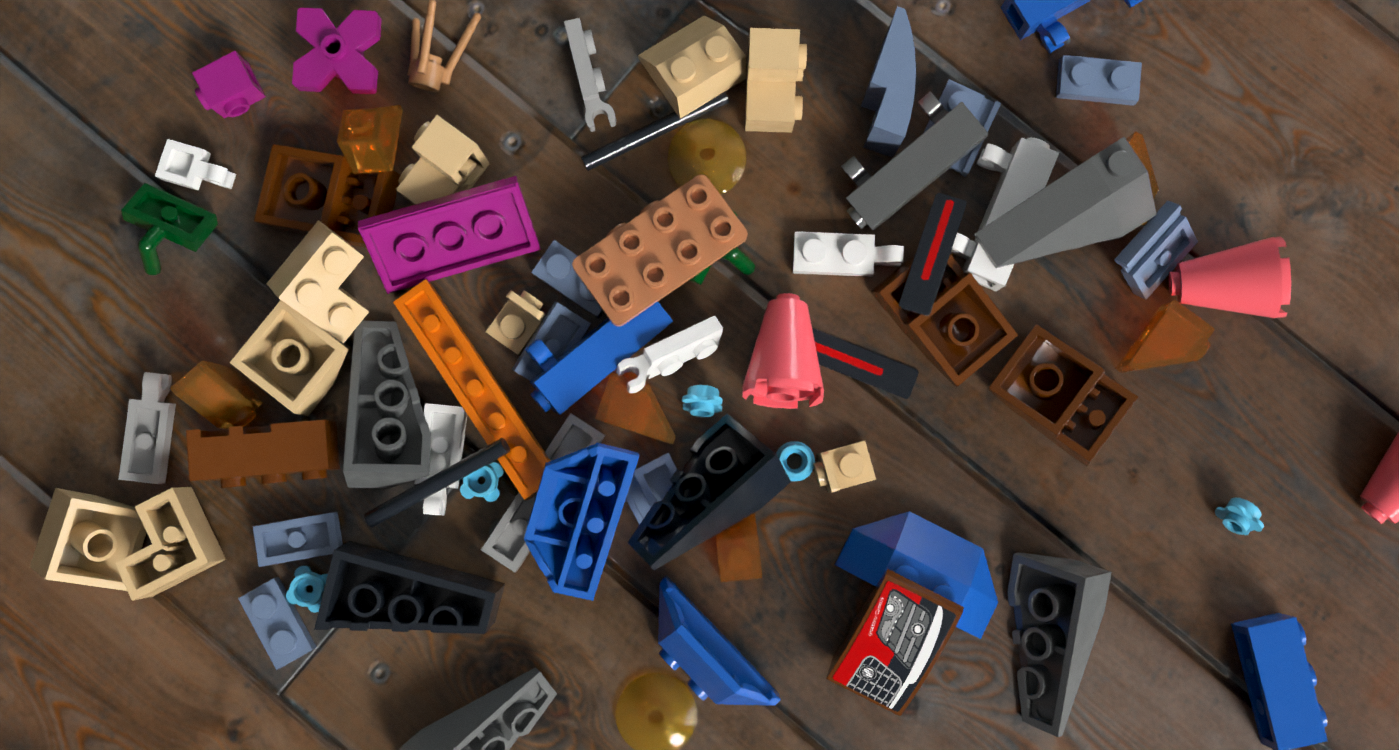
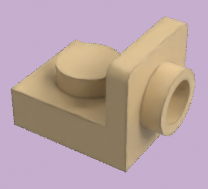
(517, 321)
(844, 467)

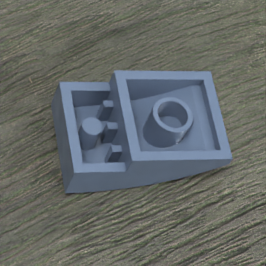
(892, 87)

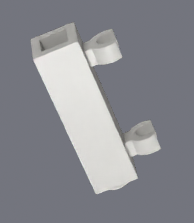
(1022, 176)

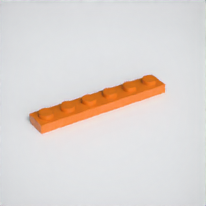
(473, 385)

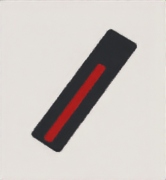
(932, 254)
(864, 365)

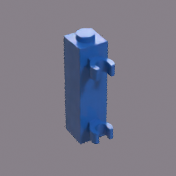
(1042, 16)
(590, 359)

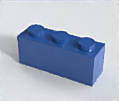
(1280, 681)

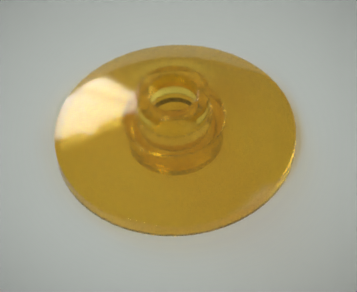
(725, 167)
(659, 693)

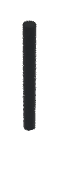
(648, 133)
(437, 482)

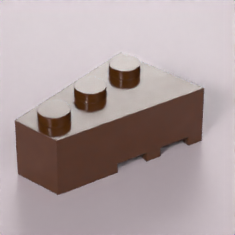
(263, 452)

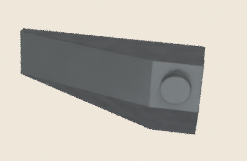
(1083, 207)
(385, 420)
(1056, 621)
(491, 720)

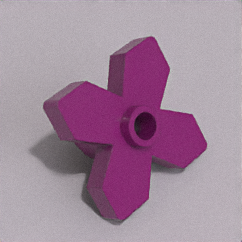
(337, 51)

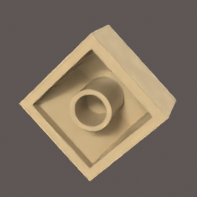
(695, 64)
(291, 359)
(86, 538)

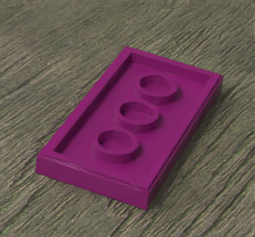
(450, 234)

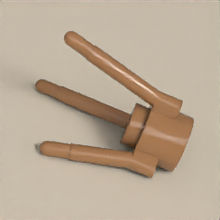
(426, 69)

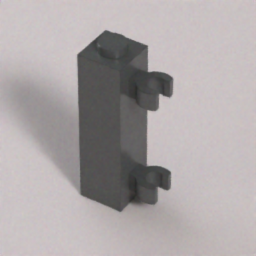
(916, 166)

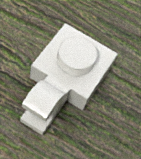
(189, 166)

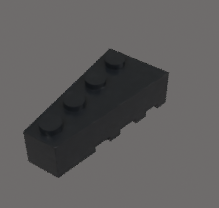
(403, 594)

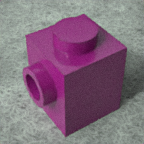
(228, 86)

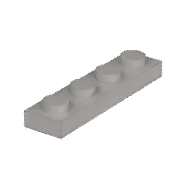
(507, 540)

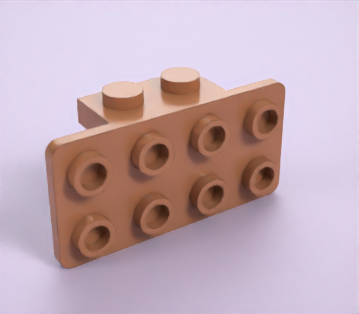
(659, 250)

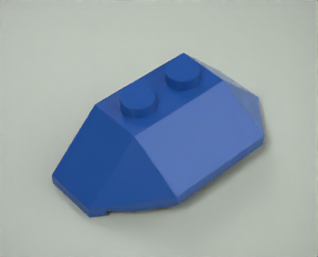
(578, 516)
(927, 557)
(706, 654)

